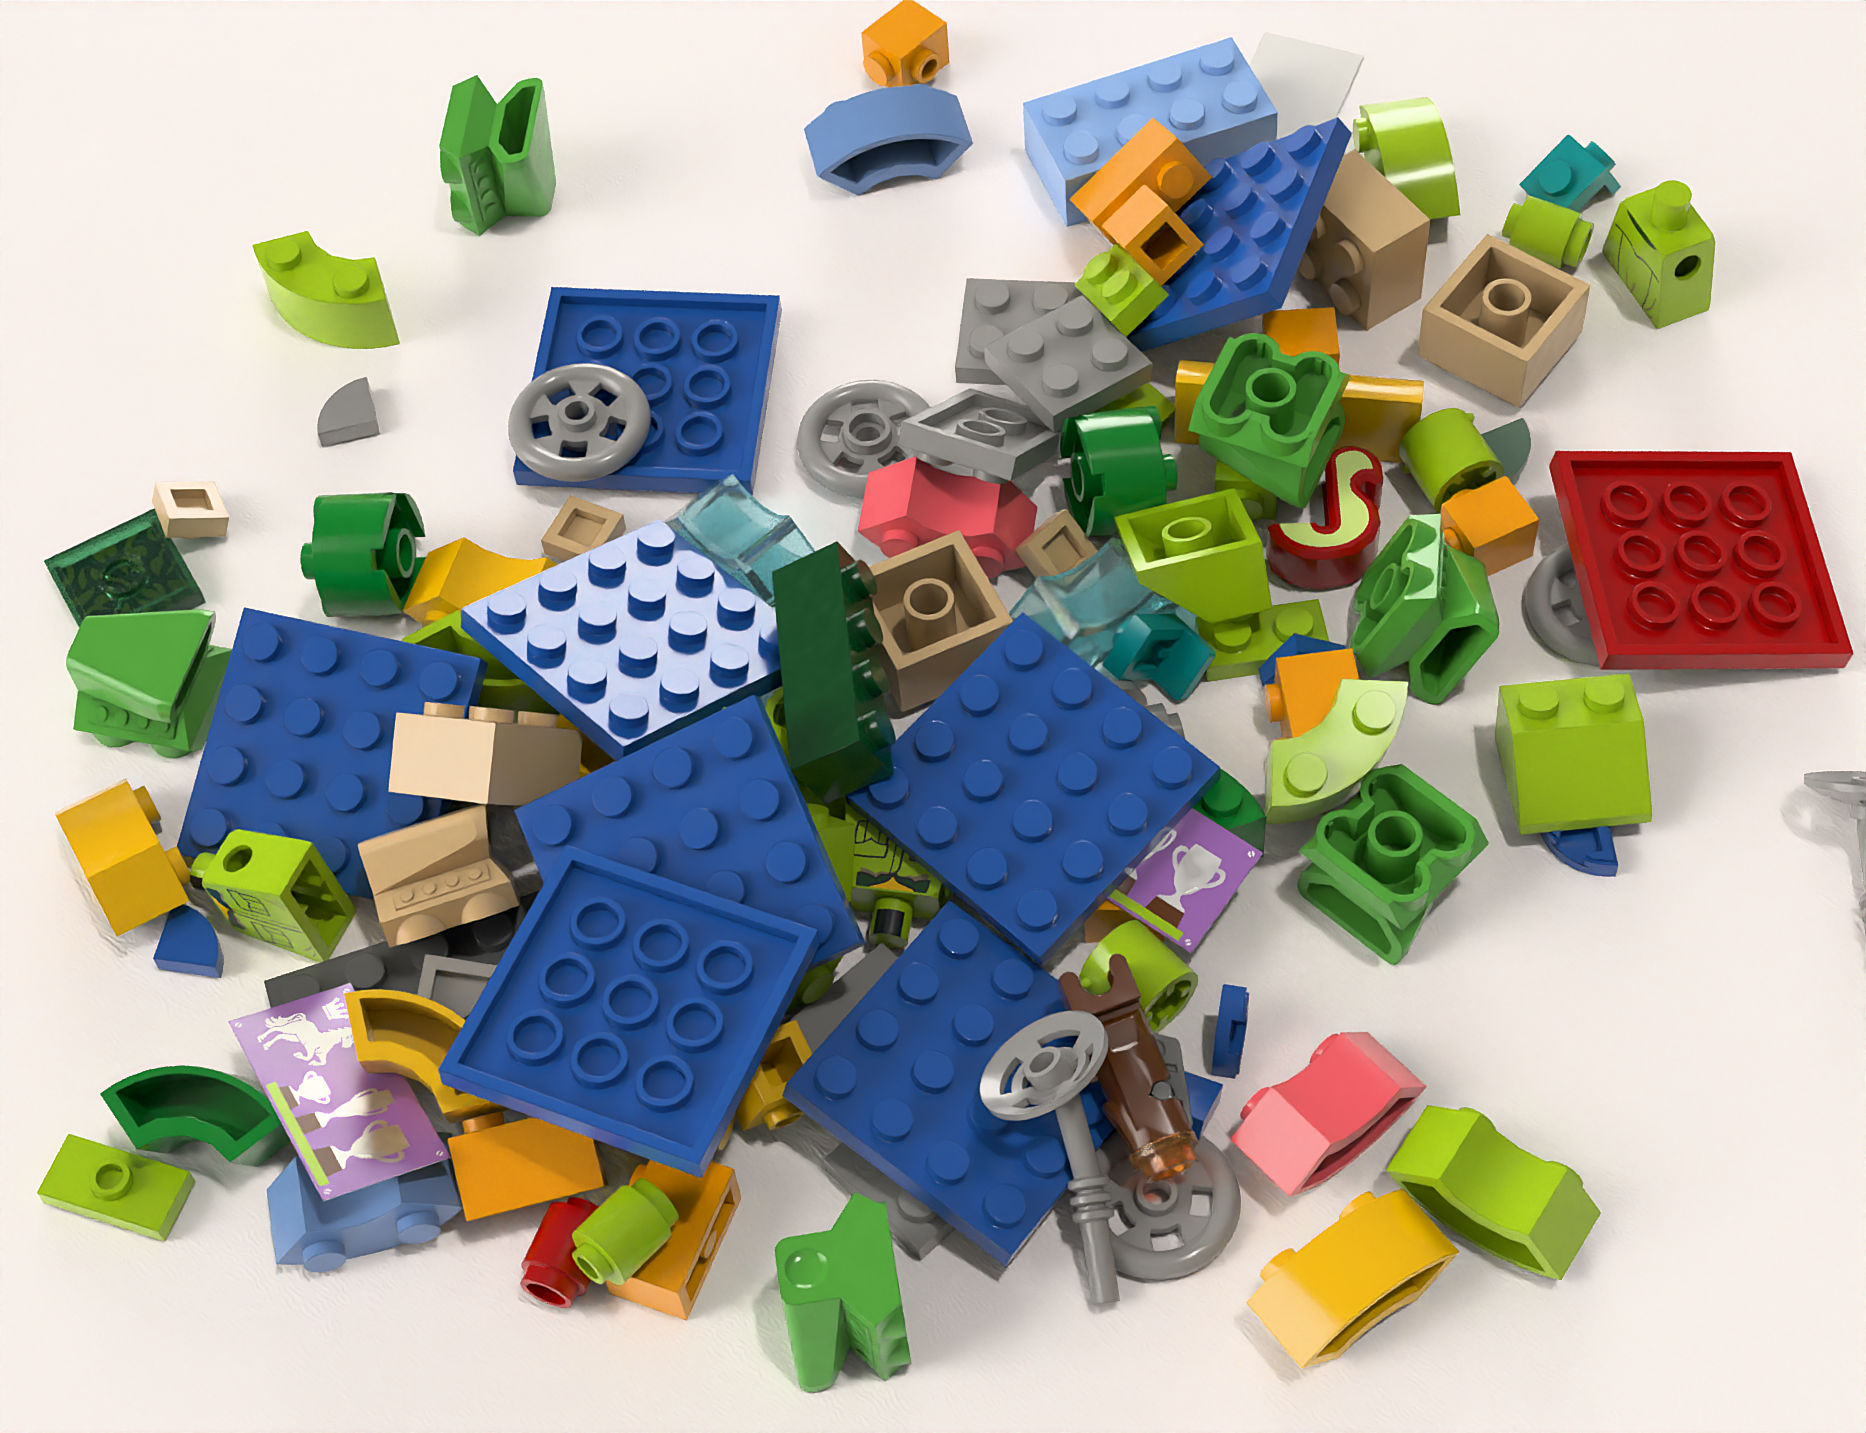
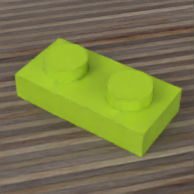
(1120, 289)
(1249, 643)

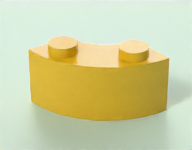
(462, 575)
(123, 855)
(411, 1038)
(1350, 1276)

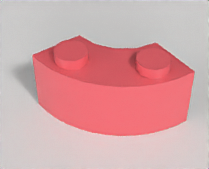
(919, 503)
(1326, 1112)

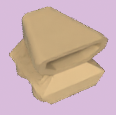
(437, 875)

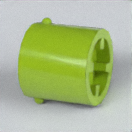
(1448, 455)
(1159, 973)

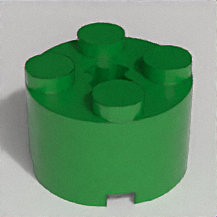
(1114, 466)
(363, 552)

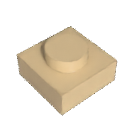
(190, 509)
(581, 528)
(1056, 546)

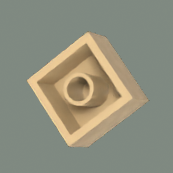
(1367, 245)
(1503, 320)
(933, 617)
(482, 756)

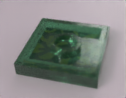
(125, 572)

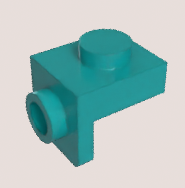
(1571, 174)
(1160, 650)

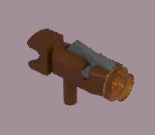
(1139, 1076)

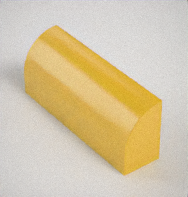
(1375, 409)

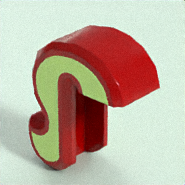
(1348, 542)

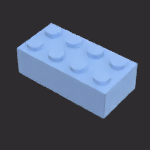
(1198, 95)

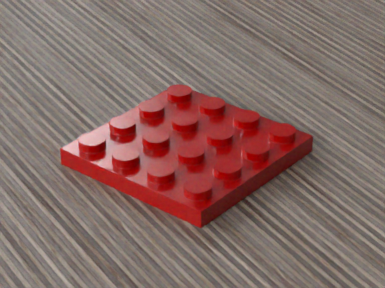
(1698, 561)

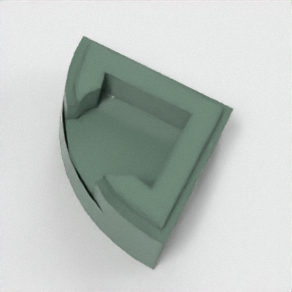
(1511, 446)

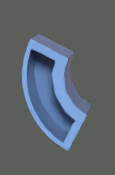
(887, 136)
(360, 1221)

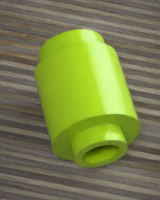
(1548, 232)
(624, 1232)

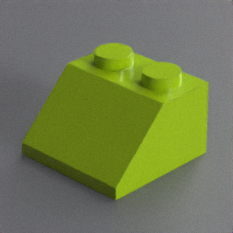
(1200, 555)
(1574, 753)

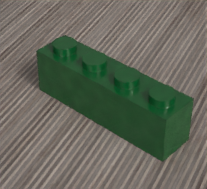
(832, 673)

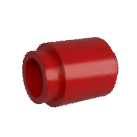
(548, 1264)

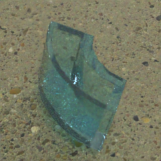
(741, 535)
(1091, 602)

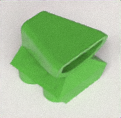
(497, 154)
(1272, 415)
(1424, 608)
(148, 679)
(1388, 859)
(843, 1295)

